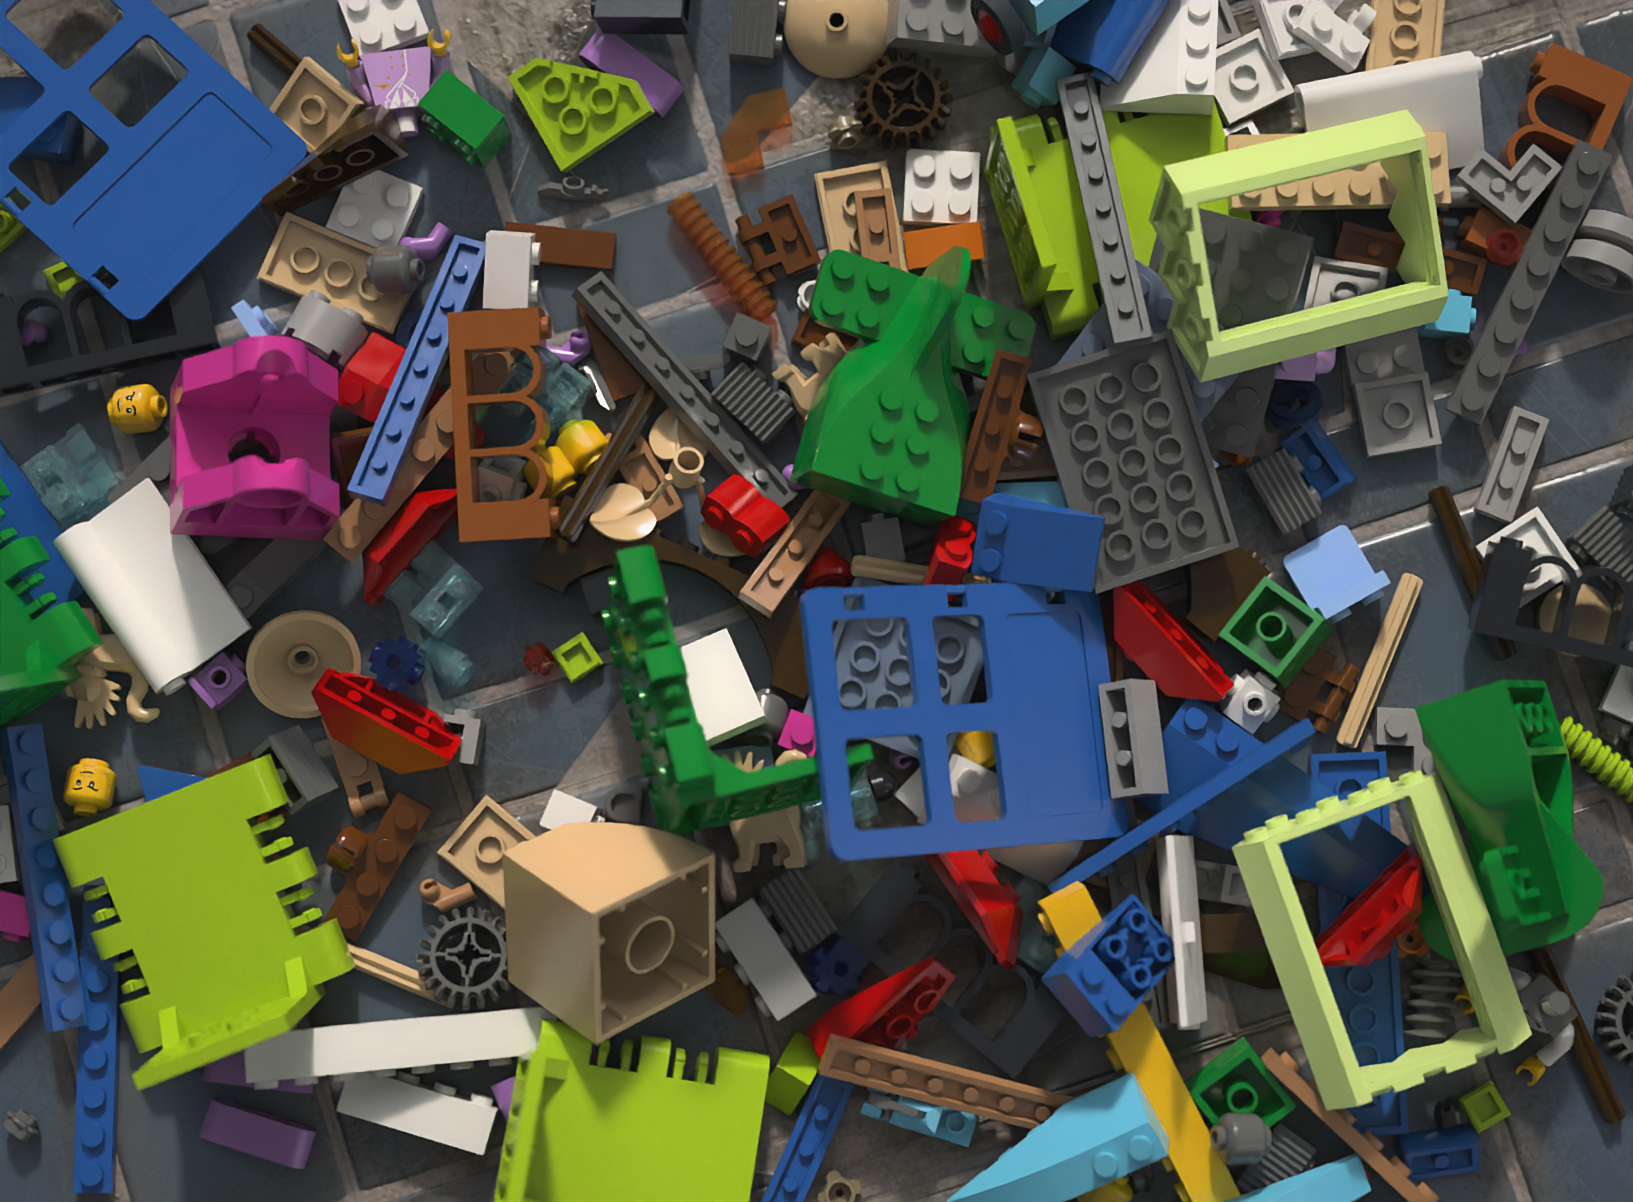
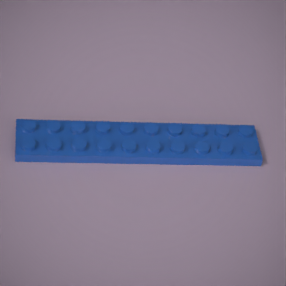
(1366, 994)

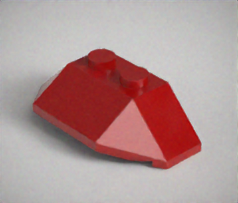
(415, 523)
(1165, 646)
(383, 723)
(983, 899)
(1375, 916)

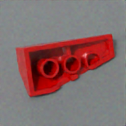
(370, 376)
(887, 1011)

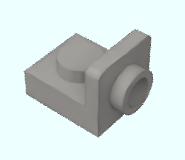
(472, 736)

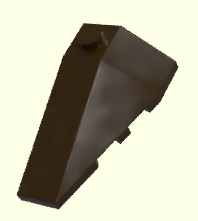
(347, 155)
(1236, 949)

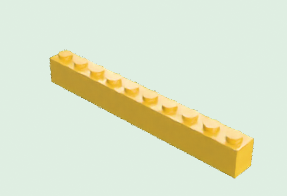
(1141, 1050)

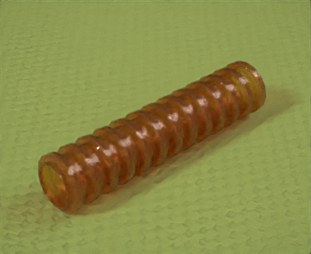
(721, 257)

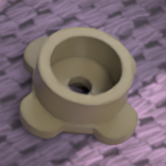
(845, 133)
(835, 1182)

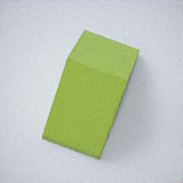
(792, 1074)

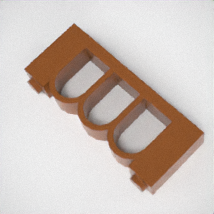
(1575, 81)
(487, 333)

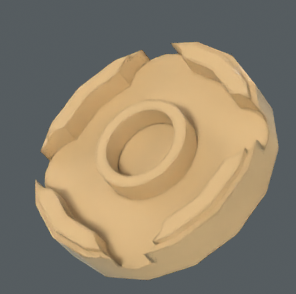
(1589, 617)

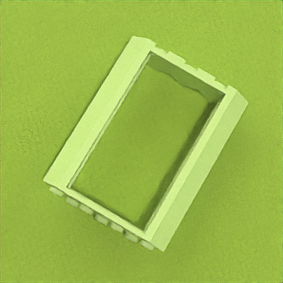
(1184, 268)
(1463, 914)

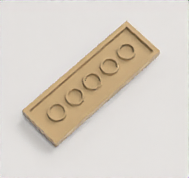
(1347, 189)

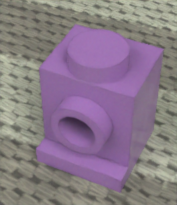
(221, 695)

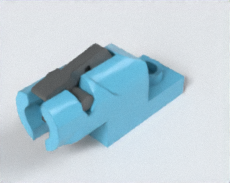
(920, 1116)

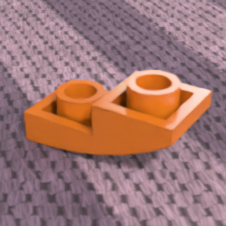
(928, 244)

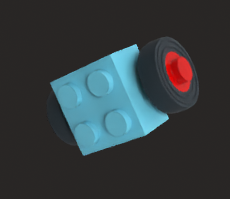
(1001, 22)

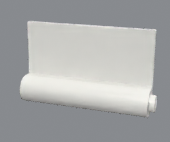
(1436, 92)
(152, 587)
(1182, 924)

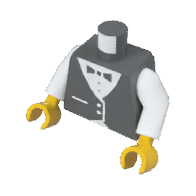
(1548, 1017)

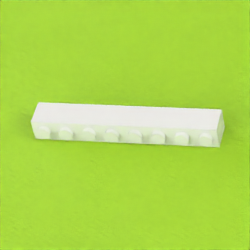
(393, 1045)

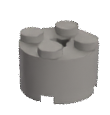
(326, 330)

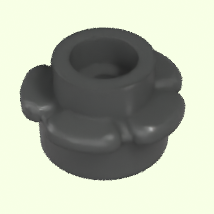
(21, 1124)

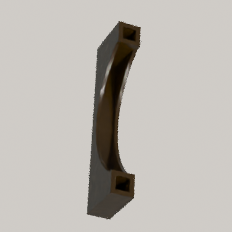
(564, 563)
(1214, 584)

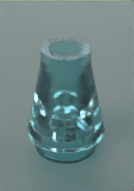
(449, 663)

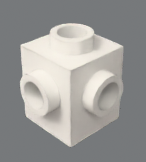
(501, 479)
(1251, 700)

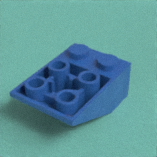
(1112, 968)

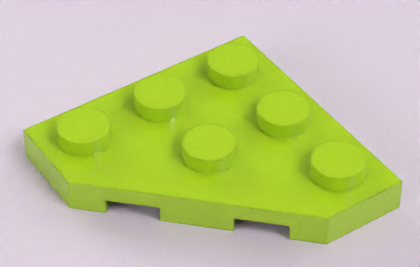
(578, 107)

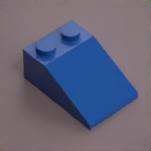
(58, 142)
(1037, 543)

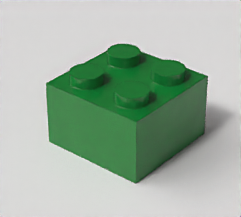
(464, 119)
(1275, 632)
(1239, 1084)

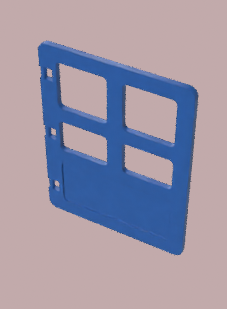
(164, 185)
(1039, 709)

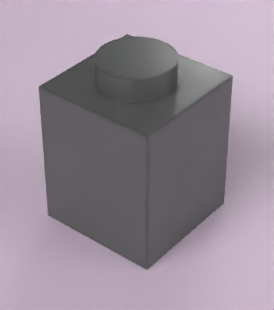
(747, 339)

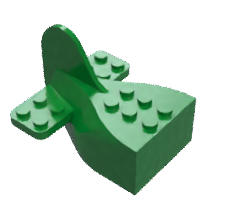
(893, 409)
(1515, 794)

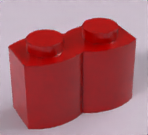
(744, 515)
(950, 553)

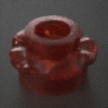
(1510, 239)
(539, 659)

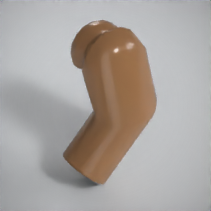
(444, 898)

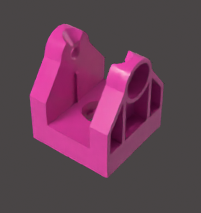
(261, 392)

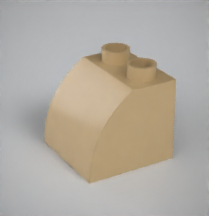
(609, 922)

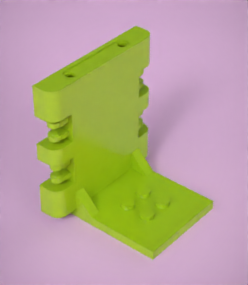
(1043, 209)
(206, 918)
(630, 1134)

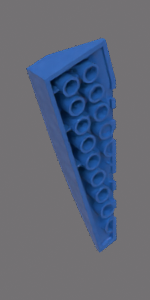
(1337, 857)

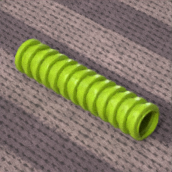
(1598, 758)

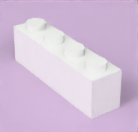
(422, 1109)

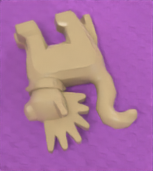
(801, 387)
(96, 692)
(776, 826)

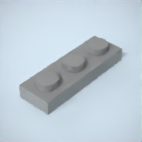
(1511, 465)

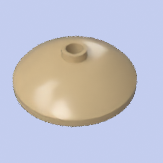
(840, 50)
(287, 682)

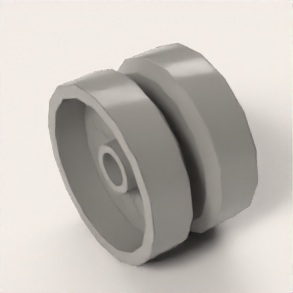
(1602, 251)

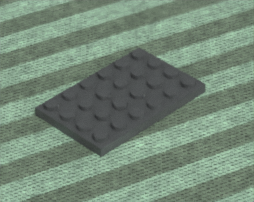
(1252, 279)
(1135, 454)

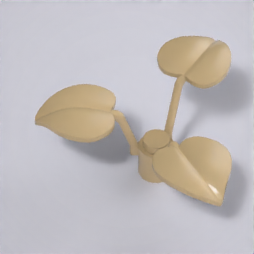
(622, 508)

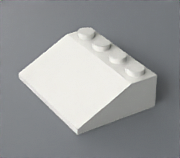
(1173, 66)

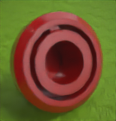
(828, 571)

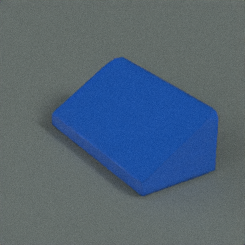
(1320, 459)
(1439, 1151)

